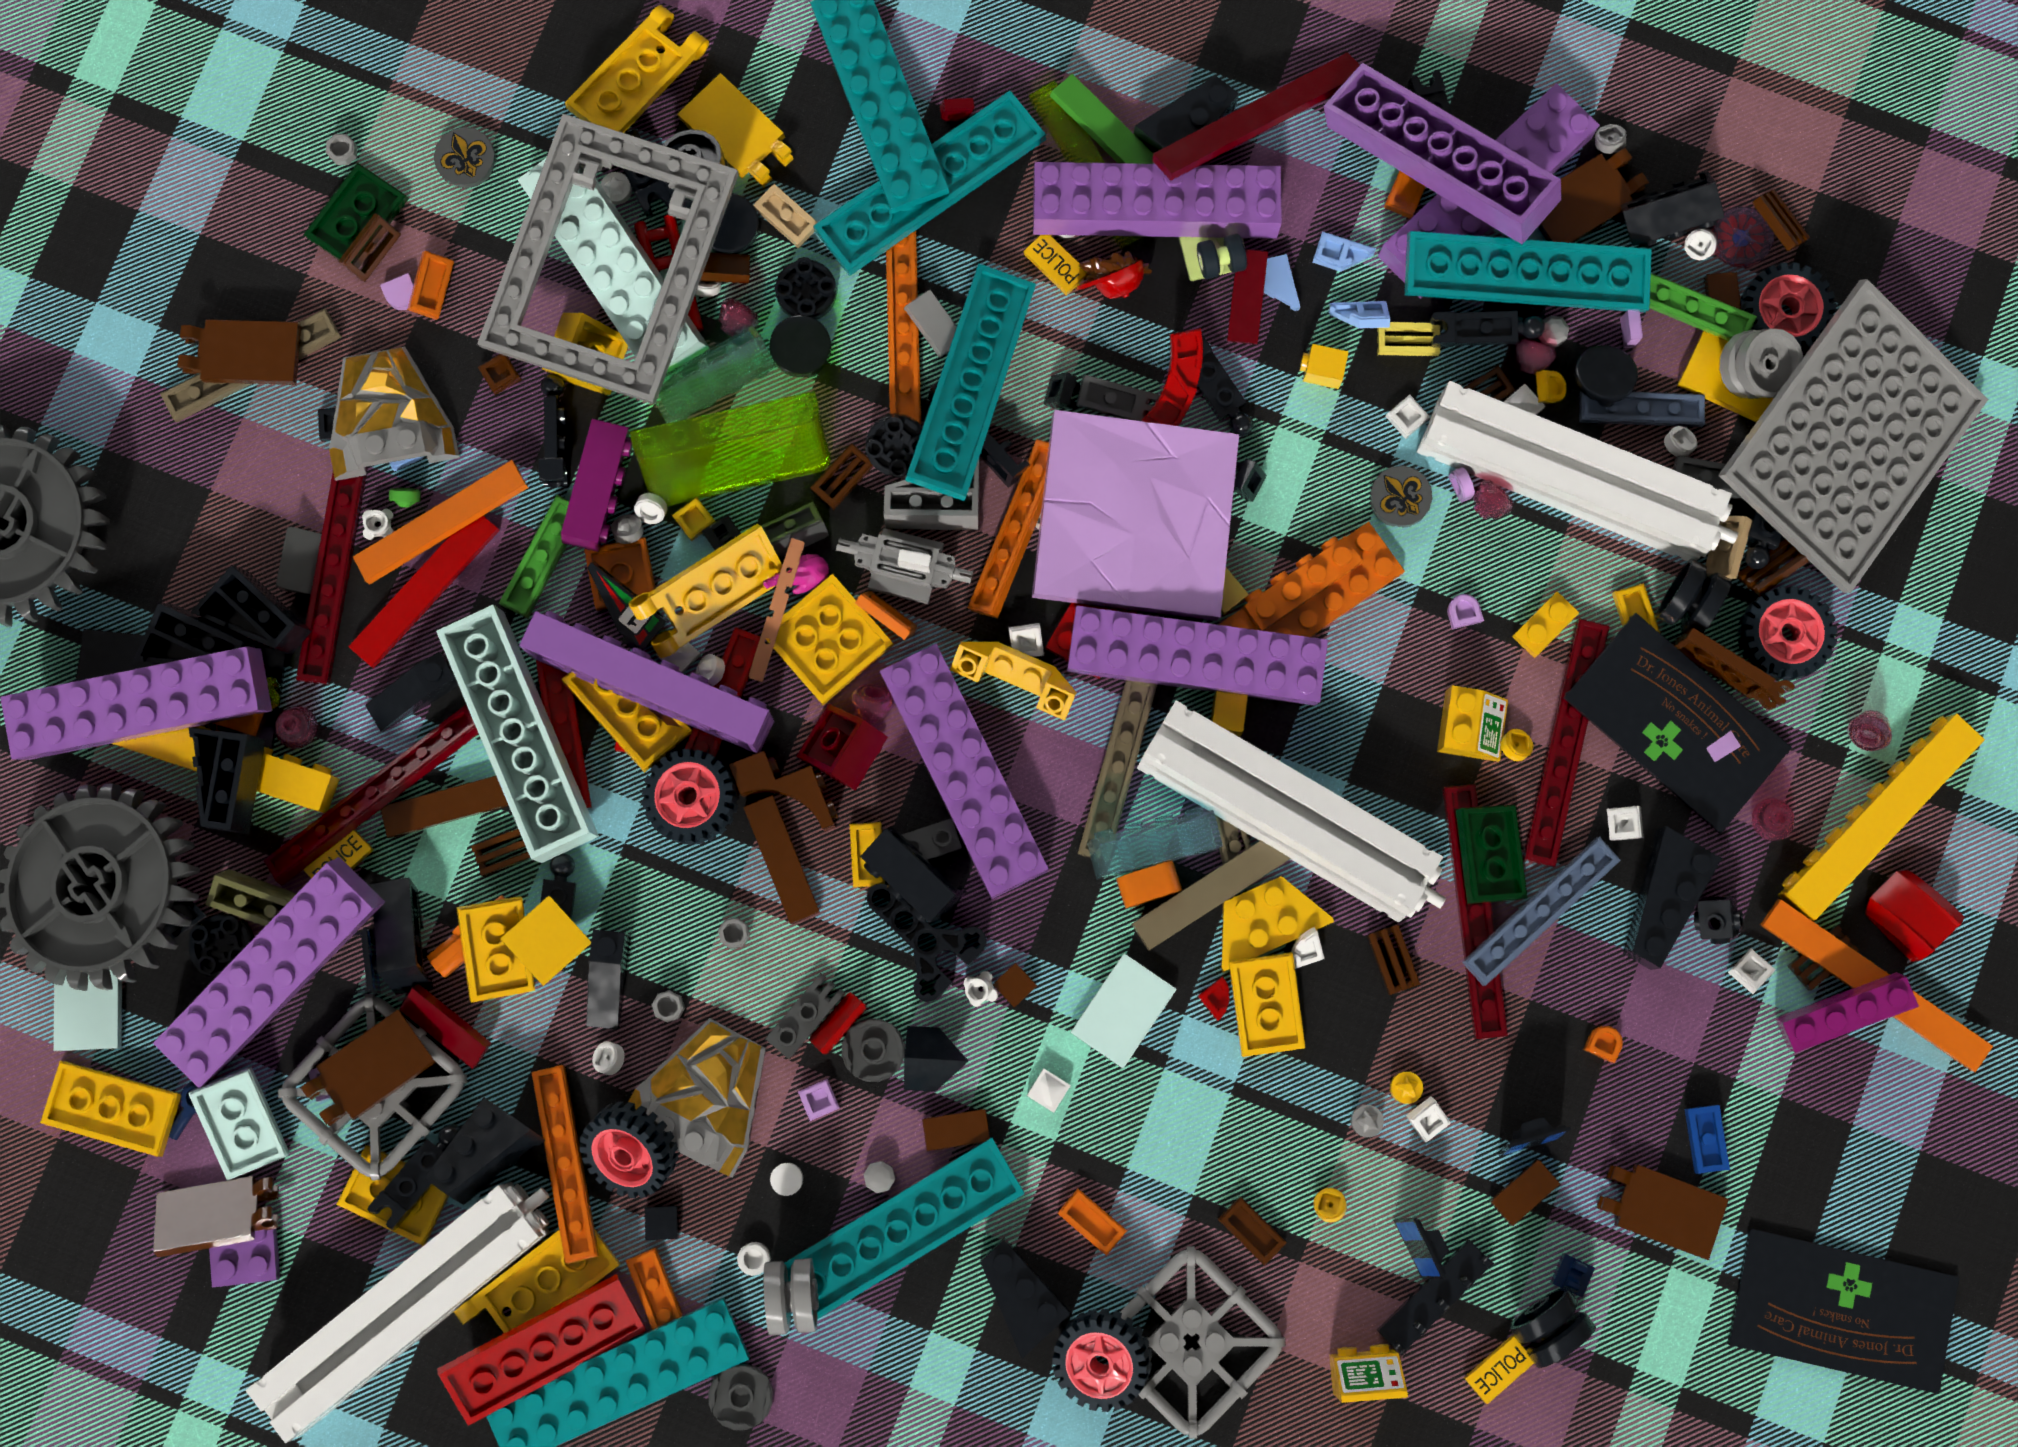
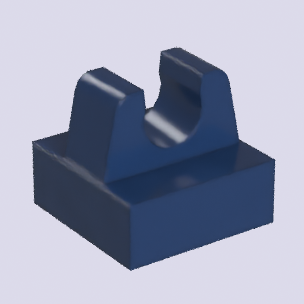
(1572, 1274)

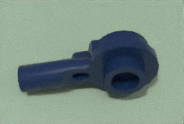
(185, 1114)

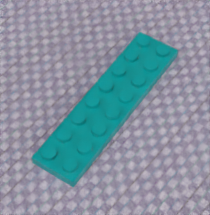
(880, 102)
(967, 158)
(1527, 273)
(970, 382)
(910, 1225)
(624, 1379)

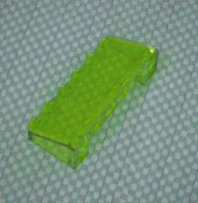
(733, 449)

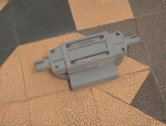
(880, 558)

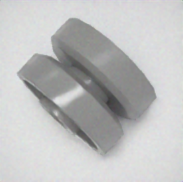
(1759, 362)
(789, 1297)

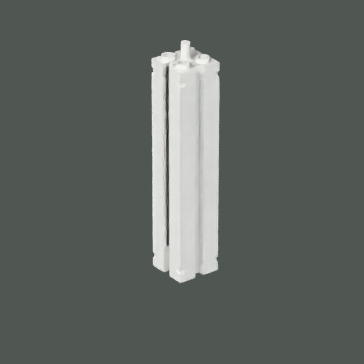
(1576, 474)
(1292, 814)
(400, 1309)

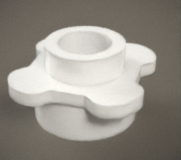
(370, 518)
(972, 989)

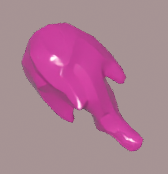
(810, 574)

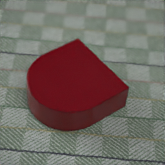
(956, 109)

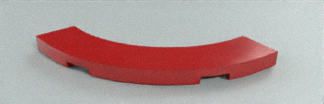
(1182, 379)

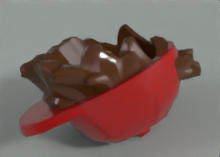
(1114, 276)

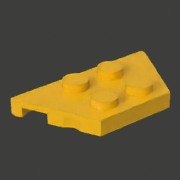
(1267, 919)

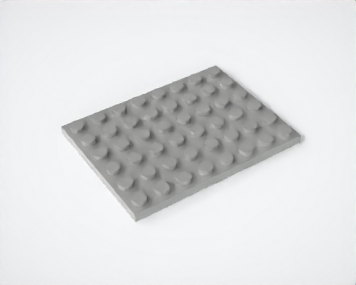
(1854, 436)

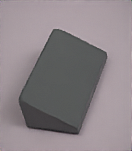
(801, 524)
(298, 561)

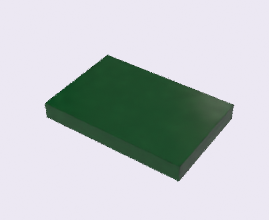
(351, 209)
(1491, 854)

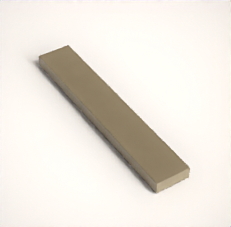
(196, 395)
(1119, 761)
(1208, 893)

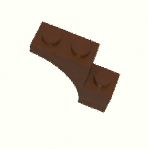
(757, 775)

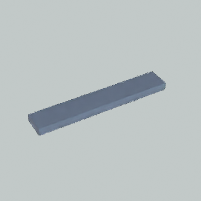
(1541, 911)

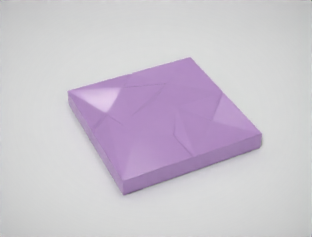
(1135, 515)

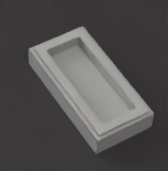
(932, 322)

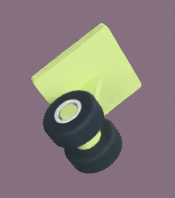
(1213, 256)

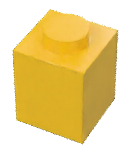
(1324, 366)
(1229, 711)

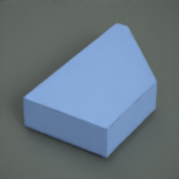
(1280, 282)
(1362, 314)

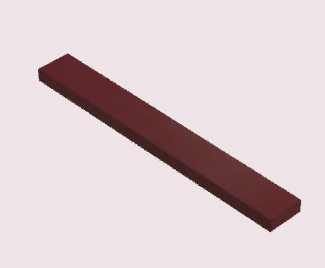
(1254, 118)
(331, 579)
(1563, 751)
(371, 796)
(1475, 925)

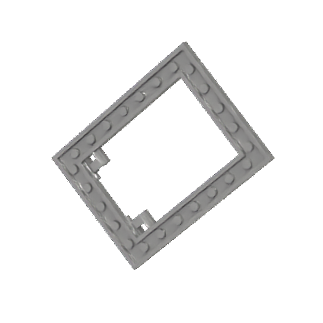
(597, 147)

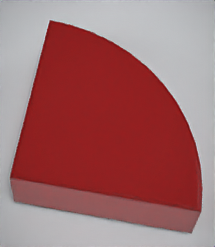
(1216, 998)

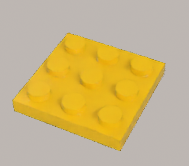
(829, 639)

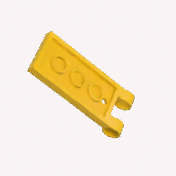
(635, 74)
(710, 589)
(538, 1284)

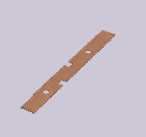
(778, 605)

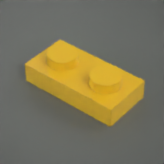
(1545, 624)

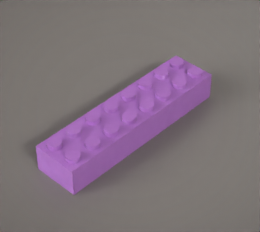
(1544, 135)
(1443, 153)
(1144, 202)
(1197, 655)
(647, 682)
(136, 703)
(964, 771)
(269, 972)

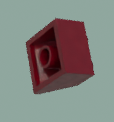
(842, 746)

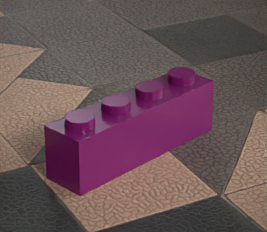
(595, 485)
(1846, 1012)

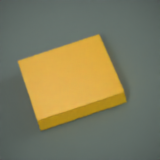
(545, 940)

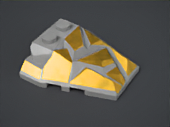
(386, 415)
(707, 1095)

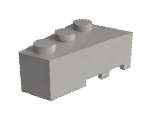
(921, 508)

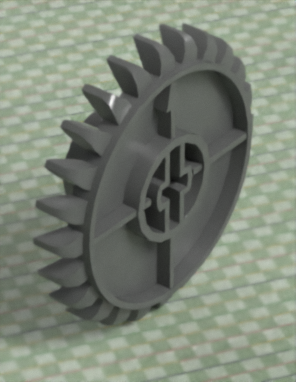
(42, 522)
(95, 886)

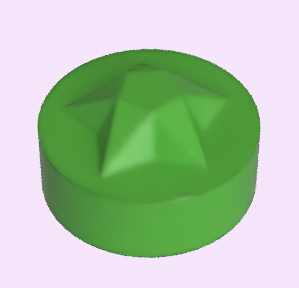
(404, 496)

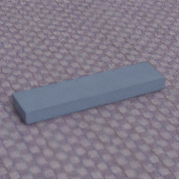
(1647, 409)

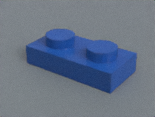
(1707, 1139)

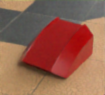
(1912, 915)

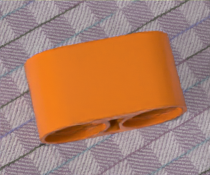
(1149, 884)

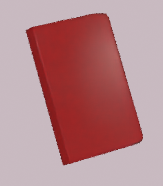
(837, 1023)

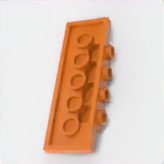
(1321, 586)

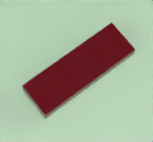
(1248, 299)
(445, 1026)

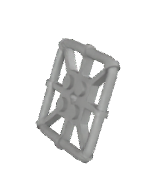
(382, 1111)
(1214, 1341)

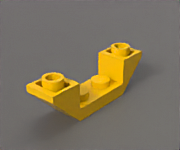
(1017, 669)

